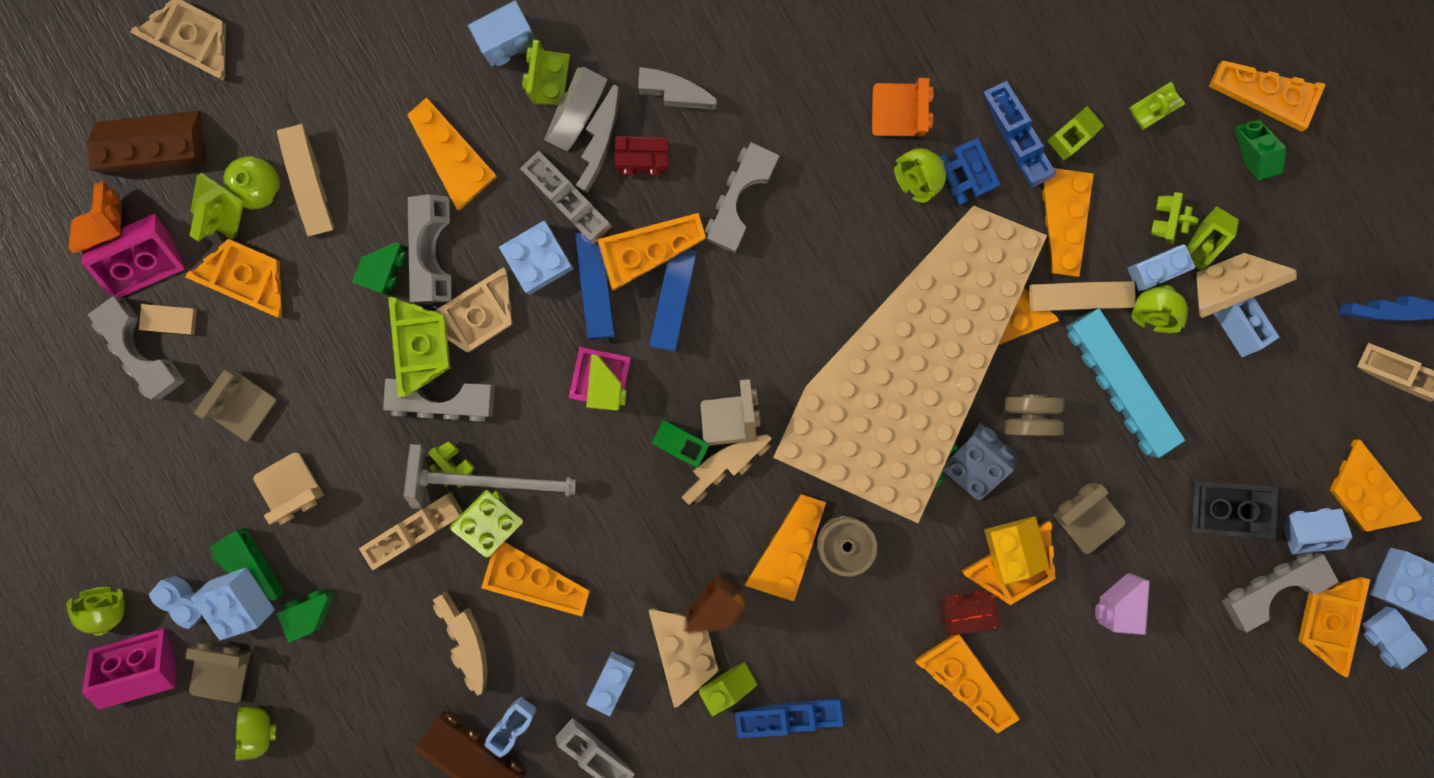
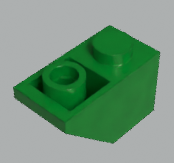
(1260, 149)
(379, 268)
(680, 443)
(305, 617)

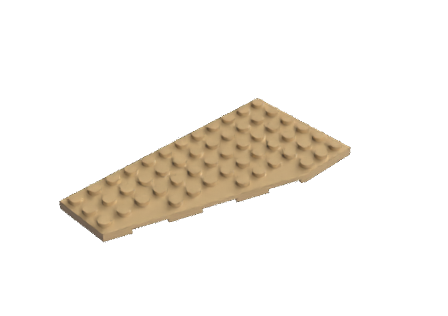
(904, 382)

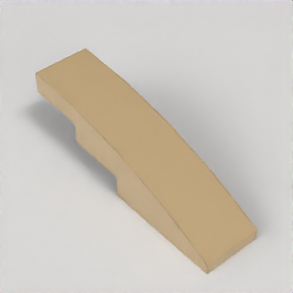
(305, 179)
(1082, 296)
(411, 531)

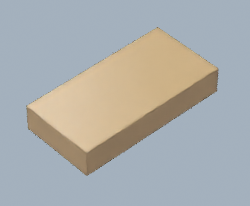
(167, 319)

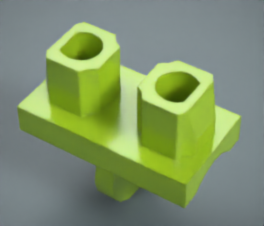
(1156, 106)
(1172, 205)
(442, 457)

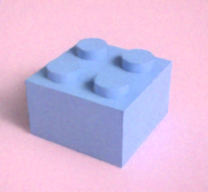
(502, 34)
(536, 257)
(1406, 583)
(232, 604)

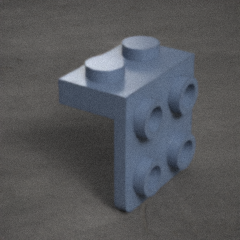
(981, 462)

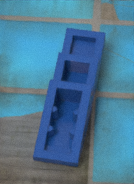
(1018, 134)
(594, 289)
(673, 301)
(1404, 309)
(789, 717)

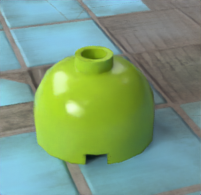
(920, 173)
(251, 181)
(1162, 308)
(96, 610)
(253, 733)

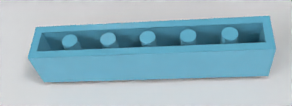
(1124, 383)

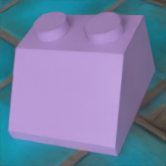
(1125, 605)

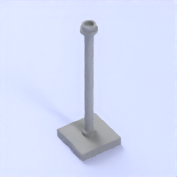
(419, 477)

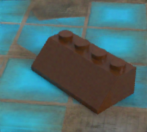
(146, 143)
(716, 606)
(462, 752)

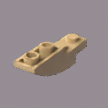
(733, 457)
(470, 651)

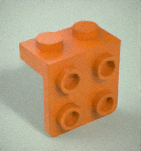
(902, 109)
(99, 224)

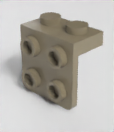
(731, 418)
(1089, 517)
(218, 671)

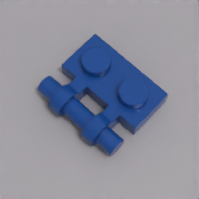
(976, 169)

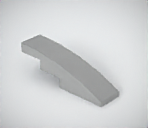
(601, 130)
(566, 197)

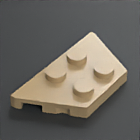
(187, 35)
(1238, 281)
(479, 312)
(685, 656)

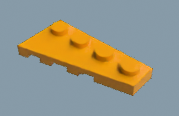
(1066, 219)
(527, 579)

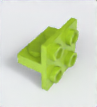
(214, 209)
(486, 523)

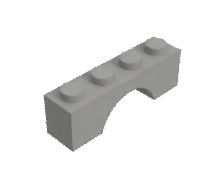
(755, 168)
(426, 219)
(117, 323)
(472, 400)
(1251, 605)

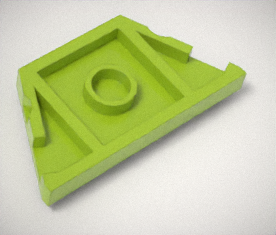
(418, 345)

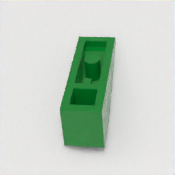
(240, 551)

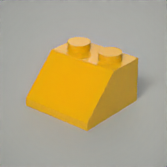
(1017, 550)

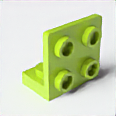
(546, 75)

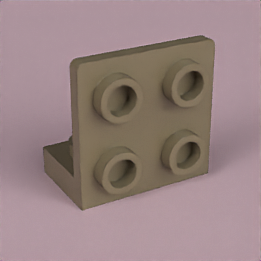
(236, 404)

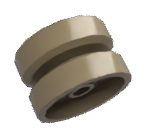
(1034, 415)
(854, 559)

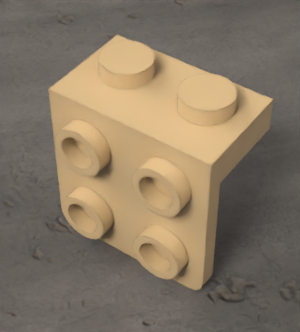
(287, 488)

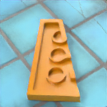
(1279, 97)
(453, 158)
(643, 249)
(785, 558)
(963, 674)

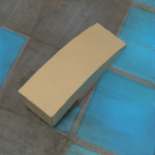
(1398, 371)

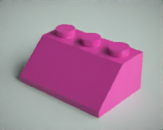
(134, 258)
(129, 669)

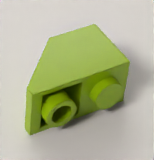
(1075, 133)

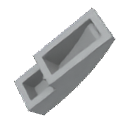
(676, 90)
(575, 108)
(591, 752)

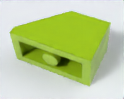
(1212, 237)
(604, 387)
(727, 688)

